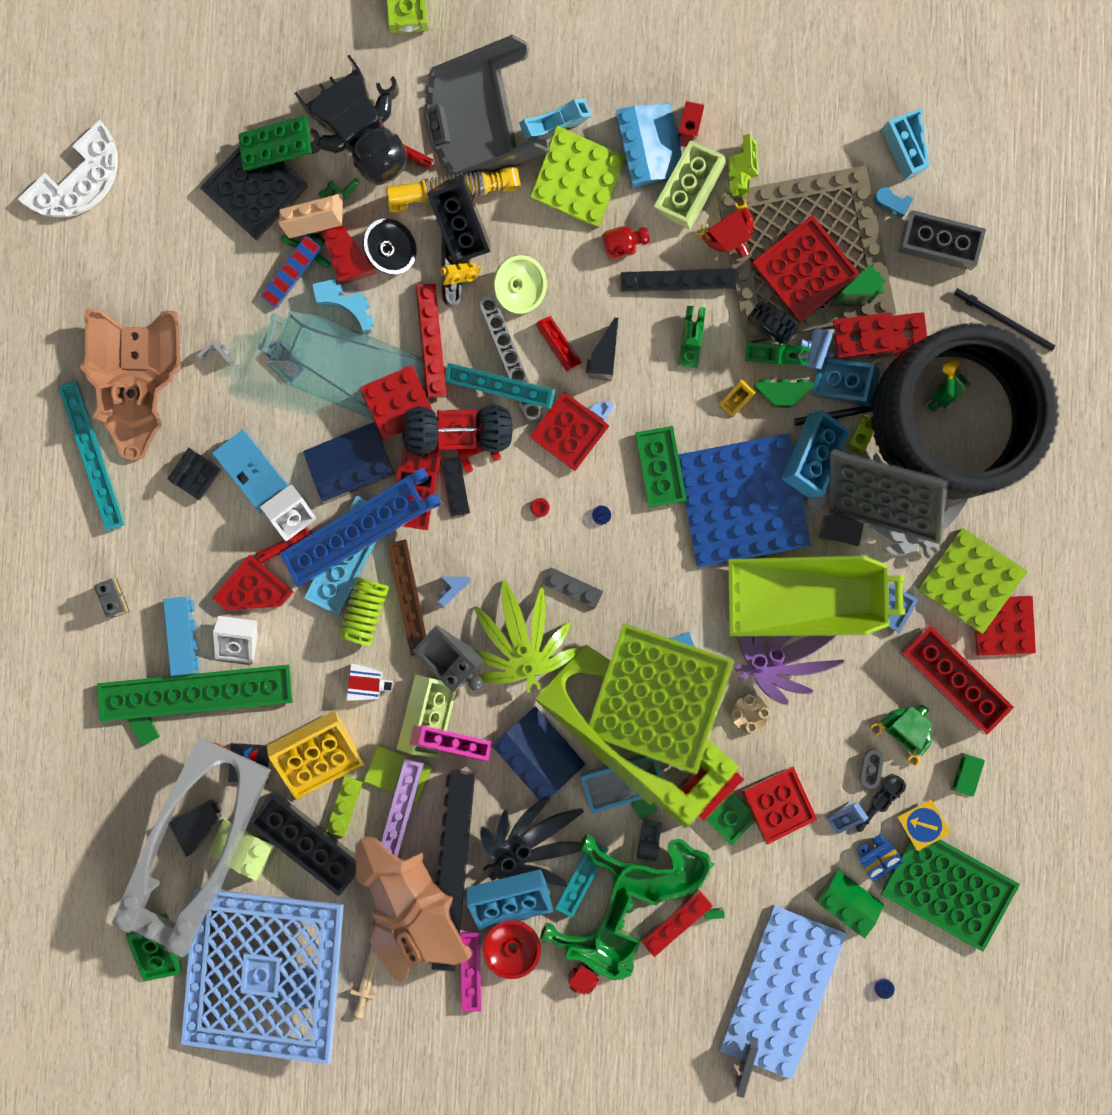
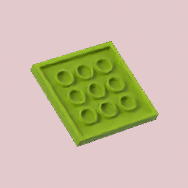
(577, 177)
(972, 580)

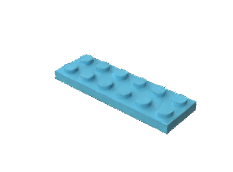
(335, 585)

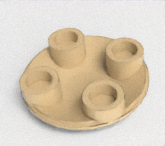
(750, 713)

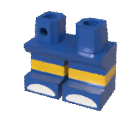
(871, 861)

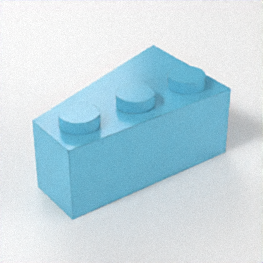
(907, 143)

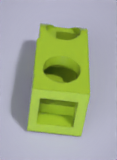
(861, 436)

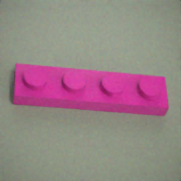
(471, 973)

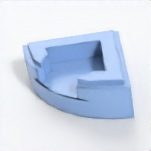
(601, 409)

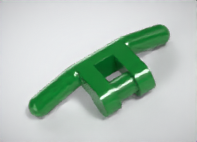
(333, 187)
(319, 240)

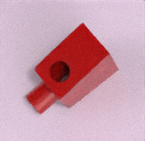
(691, 116)

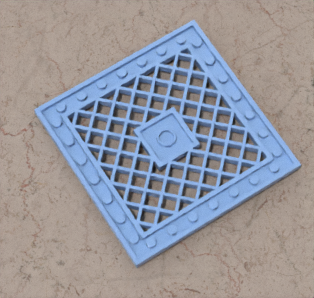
(263, 977)

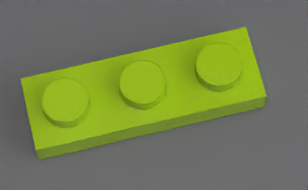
(344, 806)

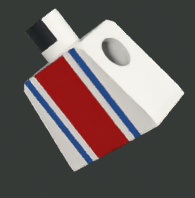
(366, 683)

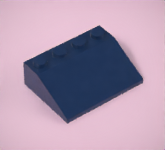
(348, 463)
(538, 754)

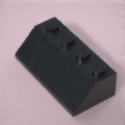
(459, 219)

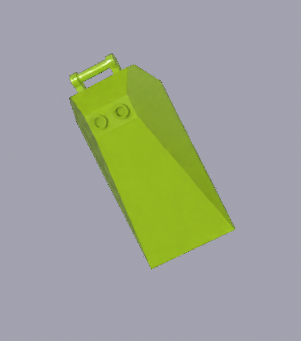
(811, 596)

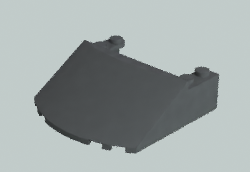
(470, 111)

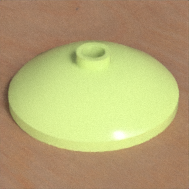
(529, 287)

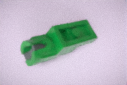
(776, 353)

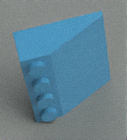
(648, 143)

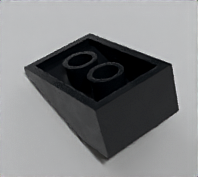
(602, 358)

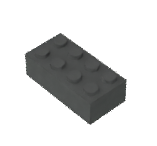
(941, 240)

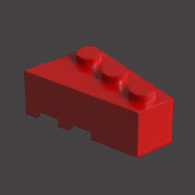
(346, 256)

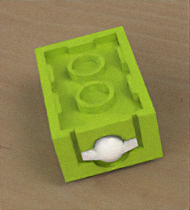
(407, 16)

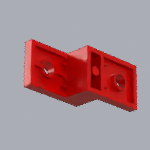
(878, 334)
(411, 463)

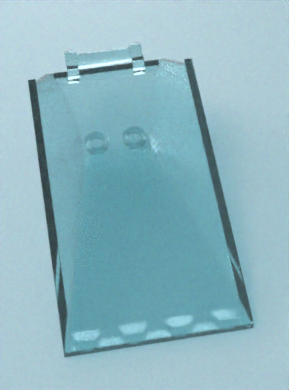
(332, 359)

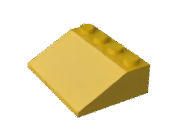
(314, 755)

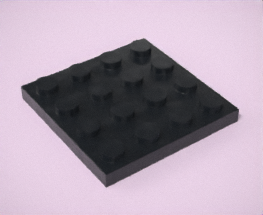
(254, 195)

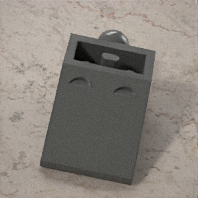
(444, 657)

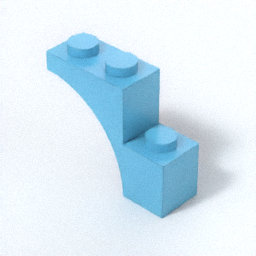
(567, 116)
(329, 294)

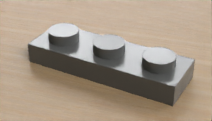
(573, 587)
(746, 1066)

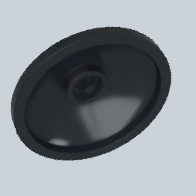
(396, 241)

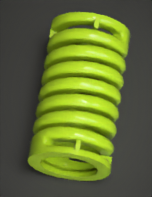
(365, 611)

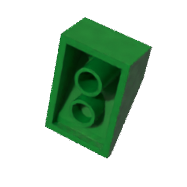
(152, 957)

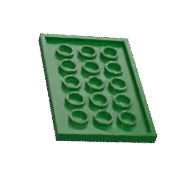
(951, 891)

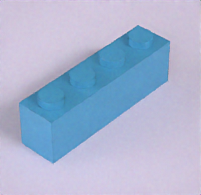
(180, 635)

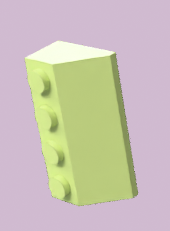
(690, 184)
(429, 706)

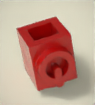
(582, 979)

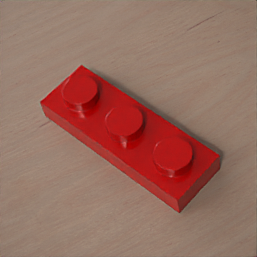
(558, 343)

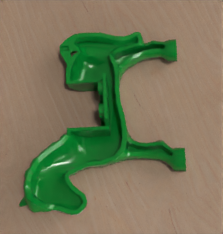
(607, 943)

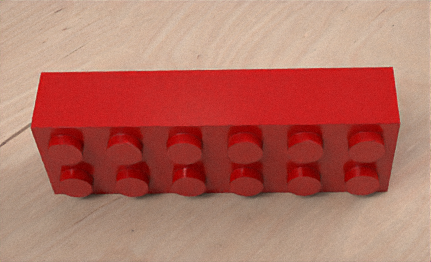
(956, 680)

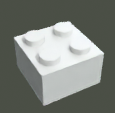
(288, 512)

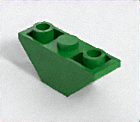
(782, 393)

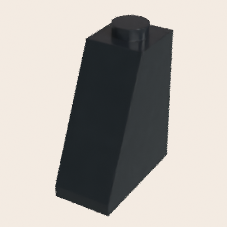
(195, 825)

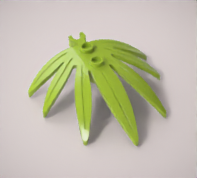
(524, 656)

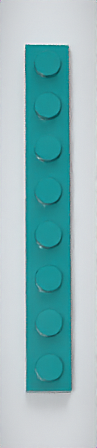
(91, 455)

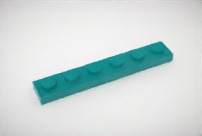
(499, 385)

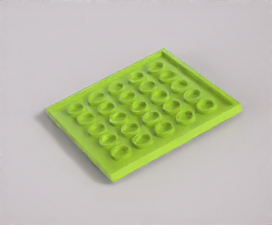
(660, 697)

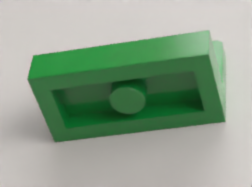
(968, 774)

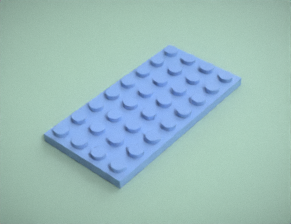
(783, 990)

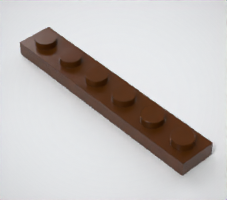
(407, 593)

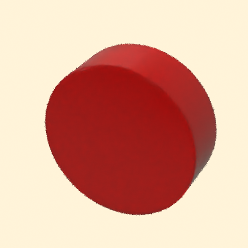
(540, 507)

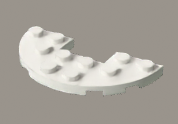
(85, 185)

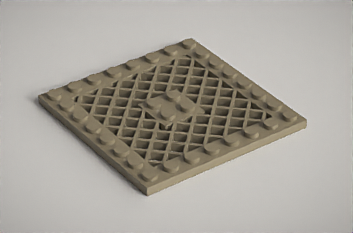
(868, 231)

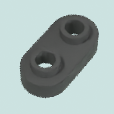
(873, 769)

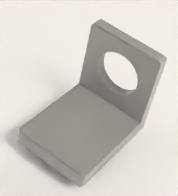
(212, 346)

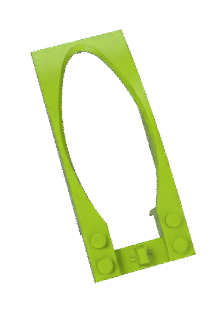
(651, 788)

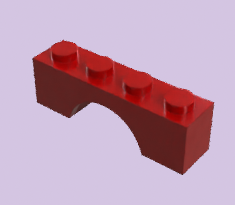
(666, 932)

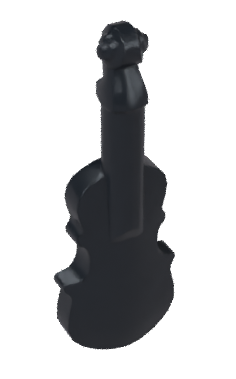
(891, 790)

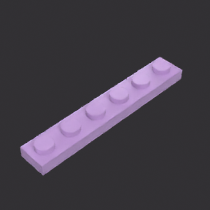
(402, 805)

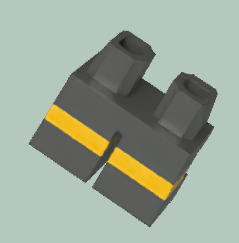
(110, 599)

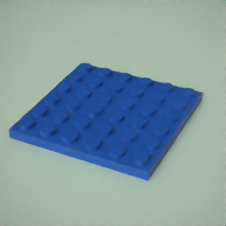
(741, 503)

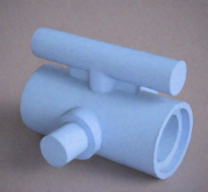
(818, 348)

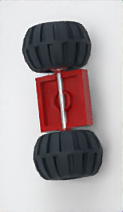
(456, 429)

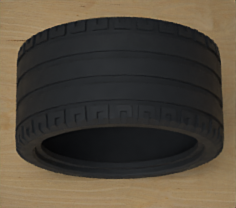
(1023, 379)

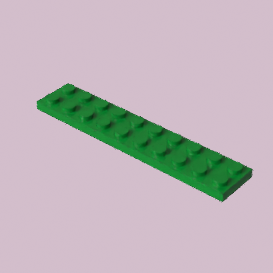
(194, 693)

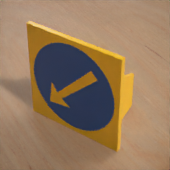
(924, 825)

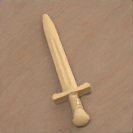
(364, 989)

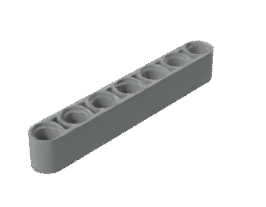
(509, 349)

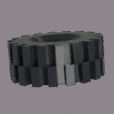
(772, 322)

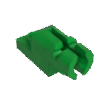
(692, 338)

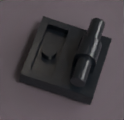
(194, 474)

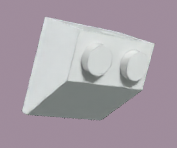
(235, 639)

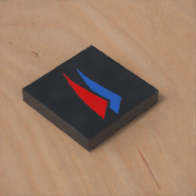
(253, 752)

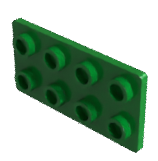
(274, 143)

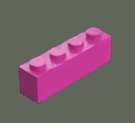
(450, 743)

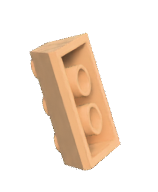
(312, 216)

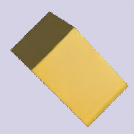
(737, 398)

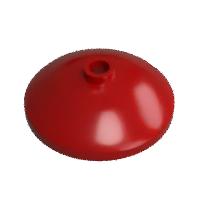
(508, 962)

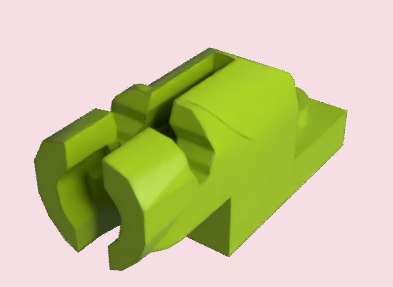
(743, 167)

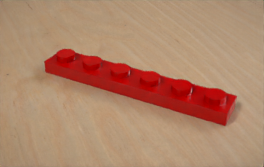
(430, 340)

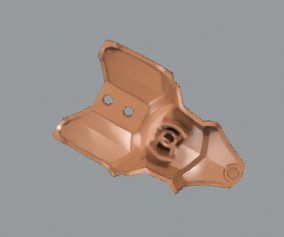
(129, 386)
(406, 908)

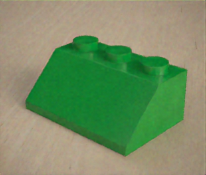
(861, 289)
(850, 903)

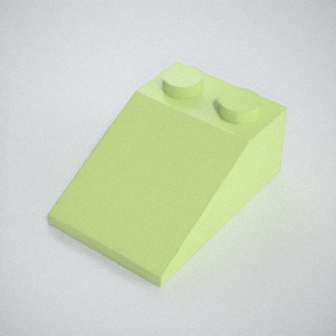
(251, 854)

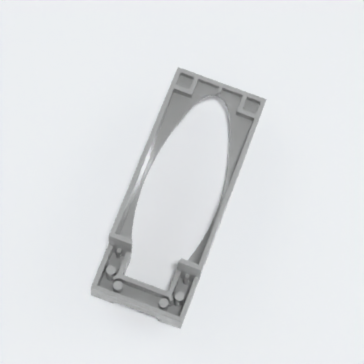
(131, 912)

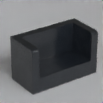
(841, 530)

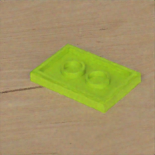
(386, 770)

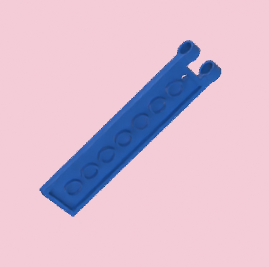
(358, 529)

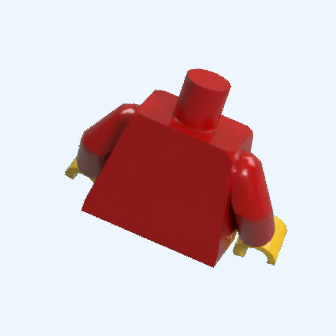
(730, 232)

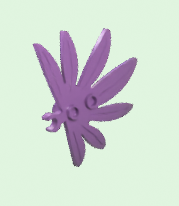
(770, 661)

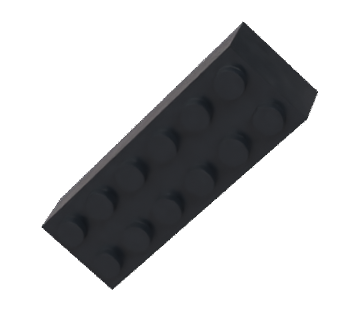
(305, 842)

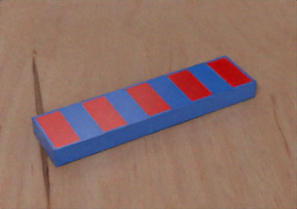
(291, 271)

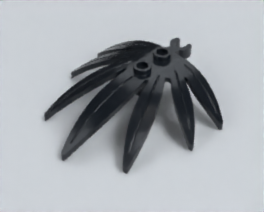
(515, 851)

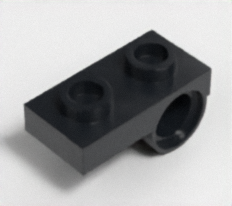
(649, 840)

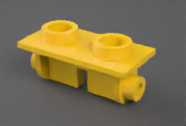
(466, 272)

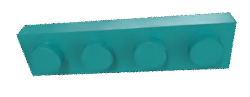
(578, 884)

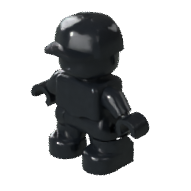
(358, 126)

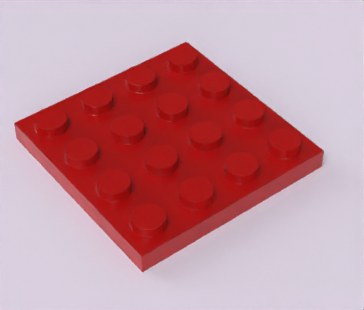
(805, 268)

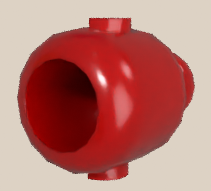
(622, 241)

